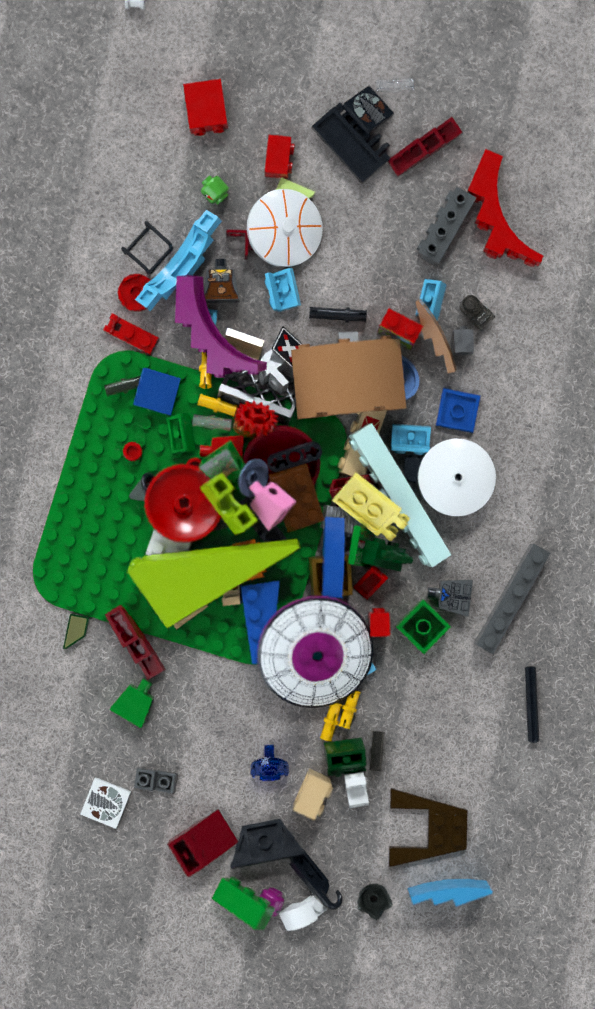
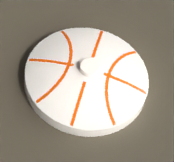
(284, 228)

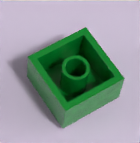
(423, 626)

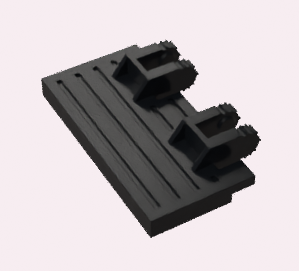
(350, 143)

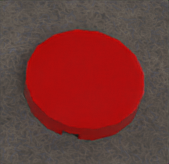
(130, 289)

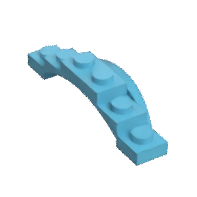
(184, 262)

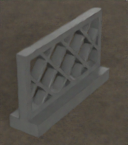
(238, 397)

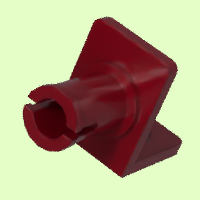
(241, 233)

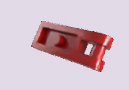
(131, 334)

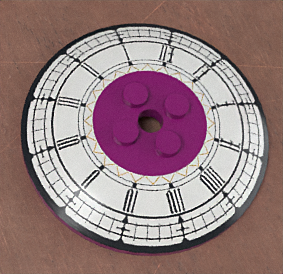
(311, 627)

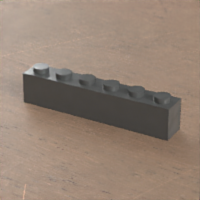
(512, 598)

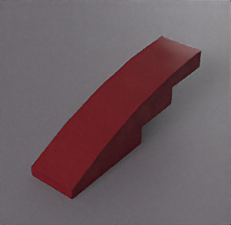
(425, 146)
(135, 642)

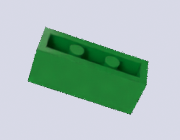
(243, 903)

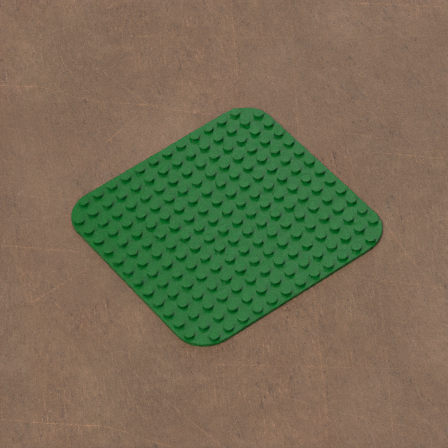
(100, 530)

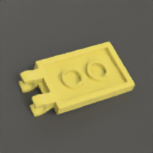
(370, 507)

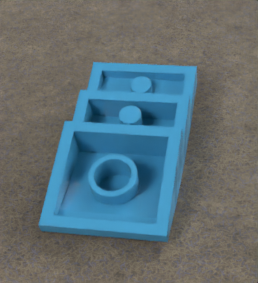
(444, 890)

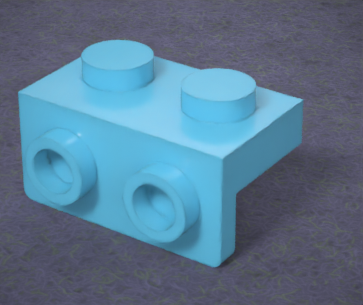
(282, 290)
(410, 438)

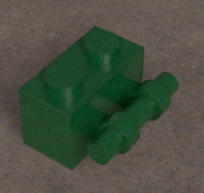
(385, 555)
(345, 757)

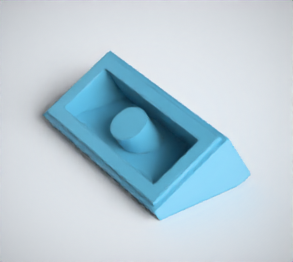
(432, 295)

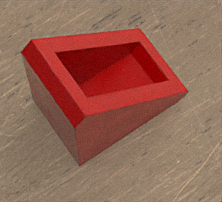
(370, 582)

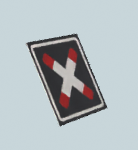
(284, 344)

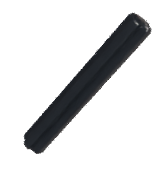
(532, 704)

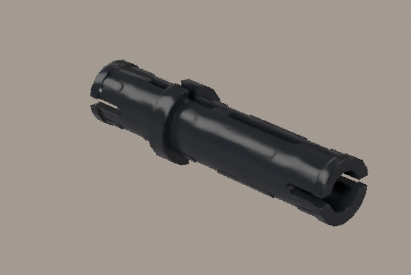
(338, 314)

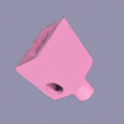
(270, 503)

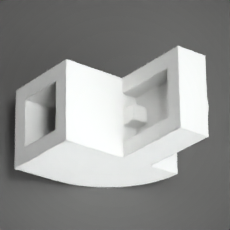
(356, 789)
(302, 913)

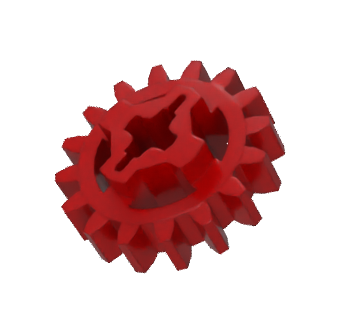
(256, 418)

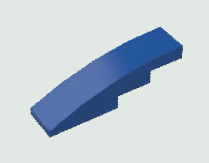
(333, 557)

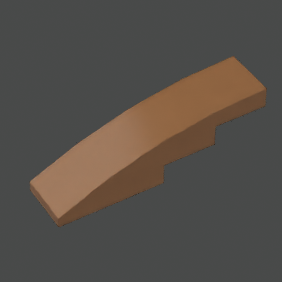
(432, 330)

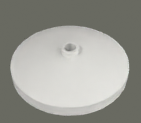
(438, 479)

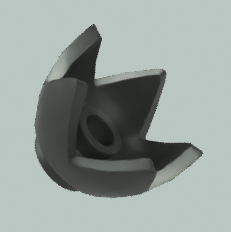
(374, 908)

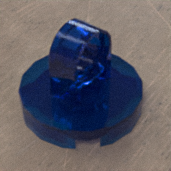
(269, 767)

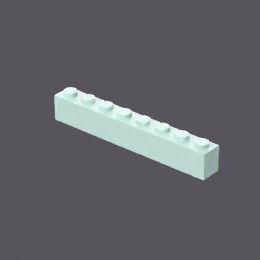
(395, 487)

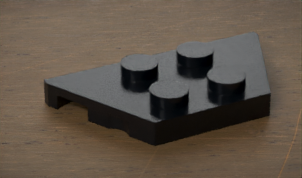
(265, 843)

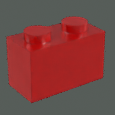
(278, 156)
(379, 622)

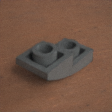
(155, 780)

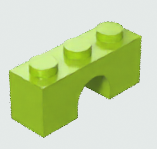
(236, 516)

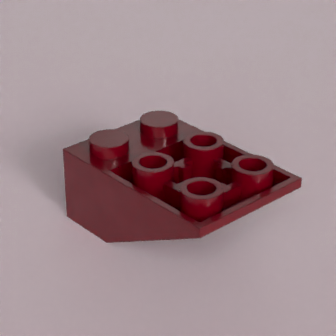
(202, 843)

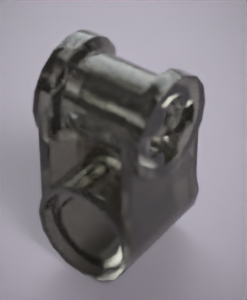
(477, 312)

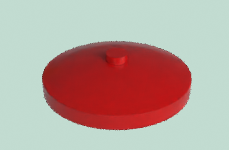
(178, 505)

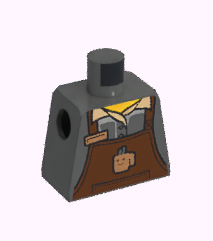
(221, 284)

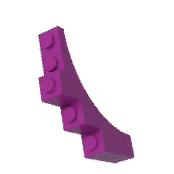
(193, 313)

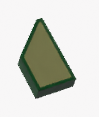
(76, 629)

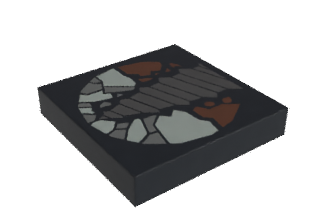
(368, 110)

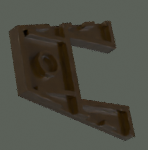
(445, 828)

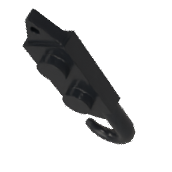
(314, 879)

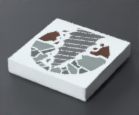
(105, 802)

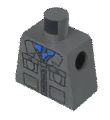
(452, 596)

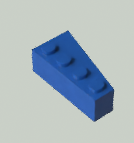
(259, 606)

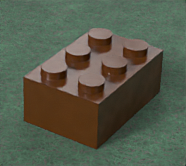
(299, 486)

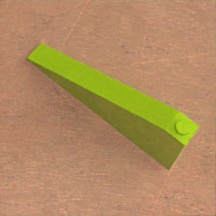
(191, 579)

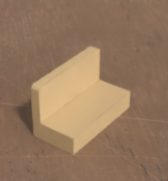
(245, 343)

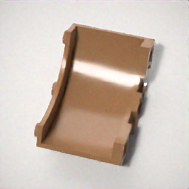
(348, 377)

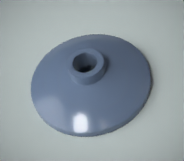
(253, 471)

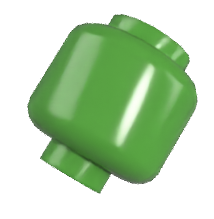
(214, 189)

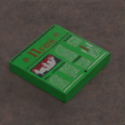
(359, 537)

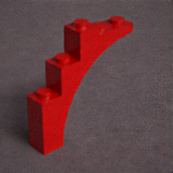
(490, 216)

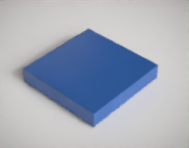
(156, 391)
(458, 410)

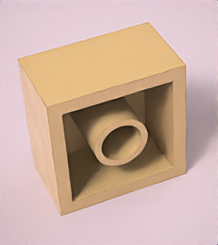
(312, 794)

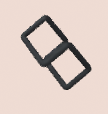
(148, 226)

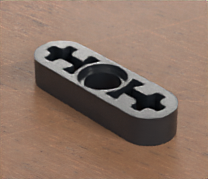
(282, 466)

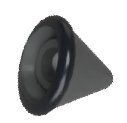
(140, 489)

